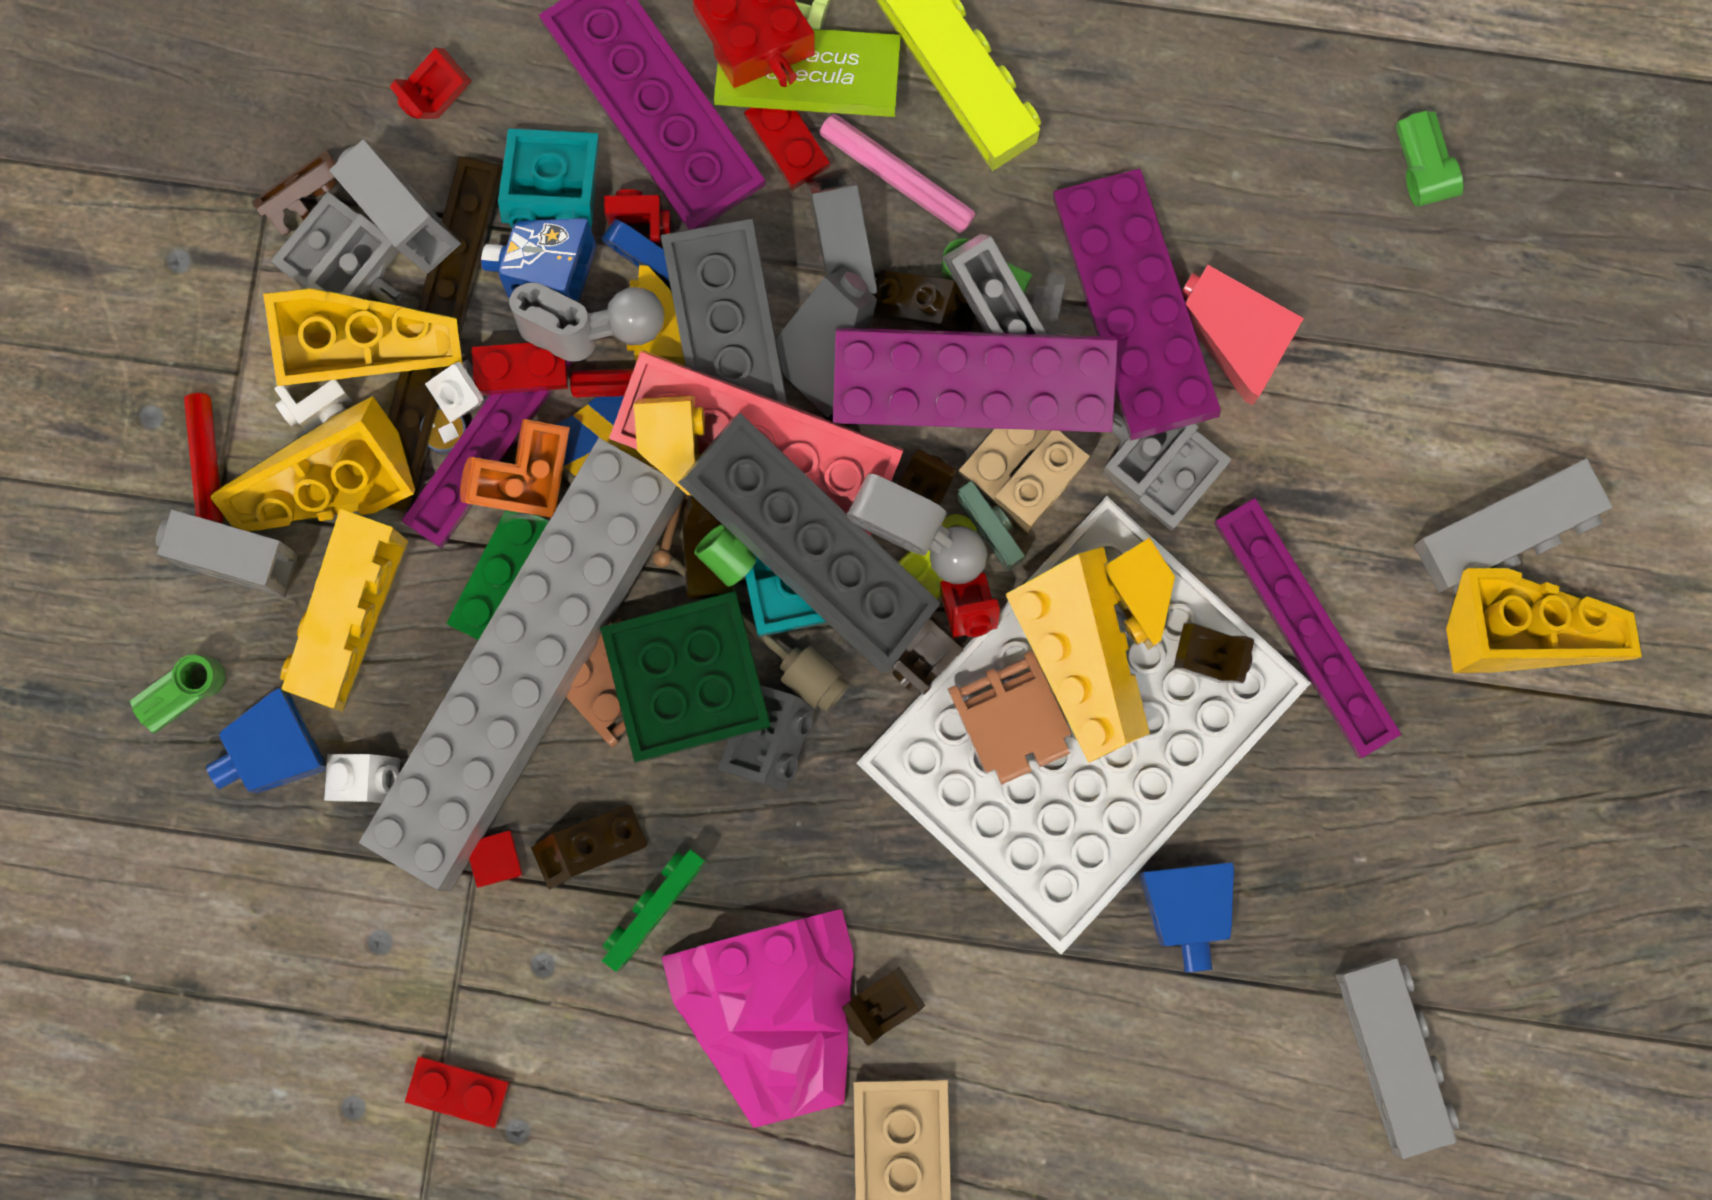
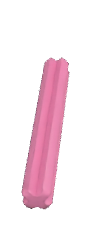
(897, 173)

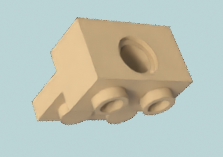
(1037, 482)

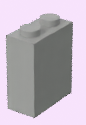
(394, 206)
(226, 552)

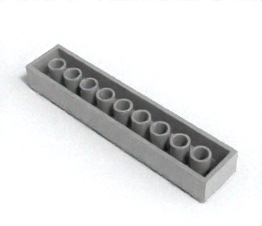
(523, 666)

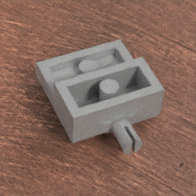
(338, 253)
(1165, 470)

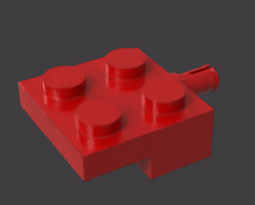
(756, 37)

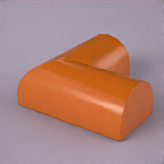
(527, 485)

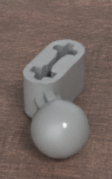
(571, 333)
(915, 525)

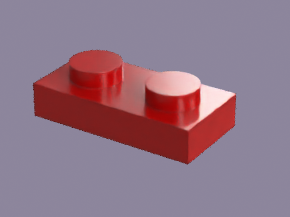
(788, 144)
(517, 369)
(457, 1092)

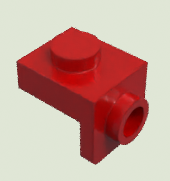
(431, 86)
(639, 209)
(970, 607)

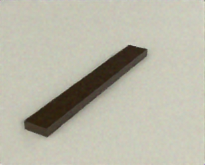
(446, 293)

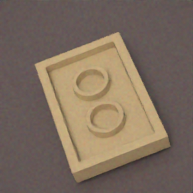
(902, 1140)

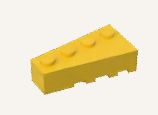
(343, 610)
(1082, 652)

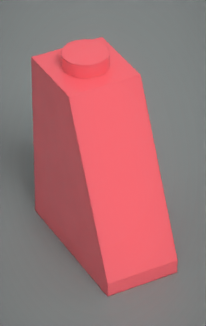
(1239, 329)

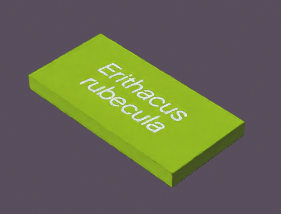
(844, 76)

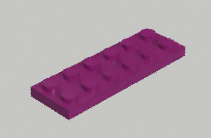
(655, 106)
(1138, 301)
(974, 380)

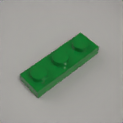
(496, 571)
(651, 909)

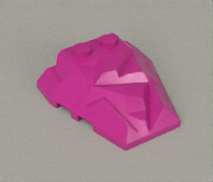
(772, 1013)

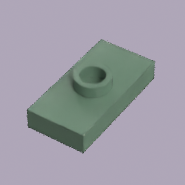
(991, 524)

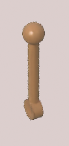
(662, 557)

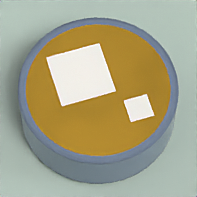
(445, 434)

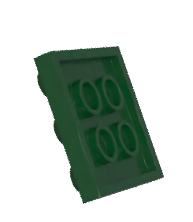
(685, 677)

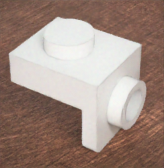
(456, 390)
(315, 408)
(359, 777)

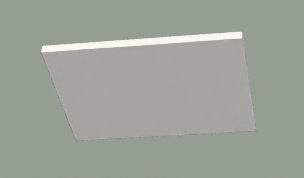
(1076, 829)

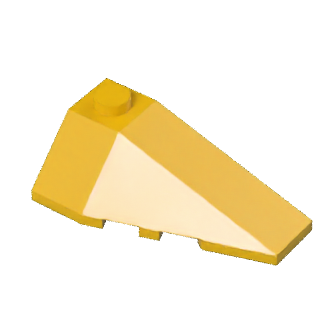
(342, 336)
(343, 464)
(1522, 625)

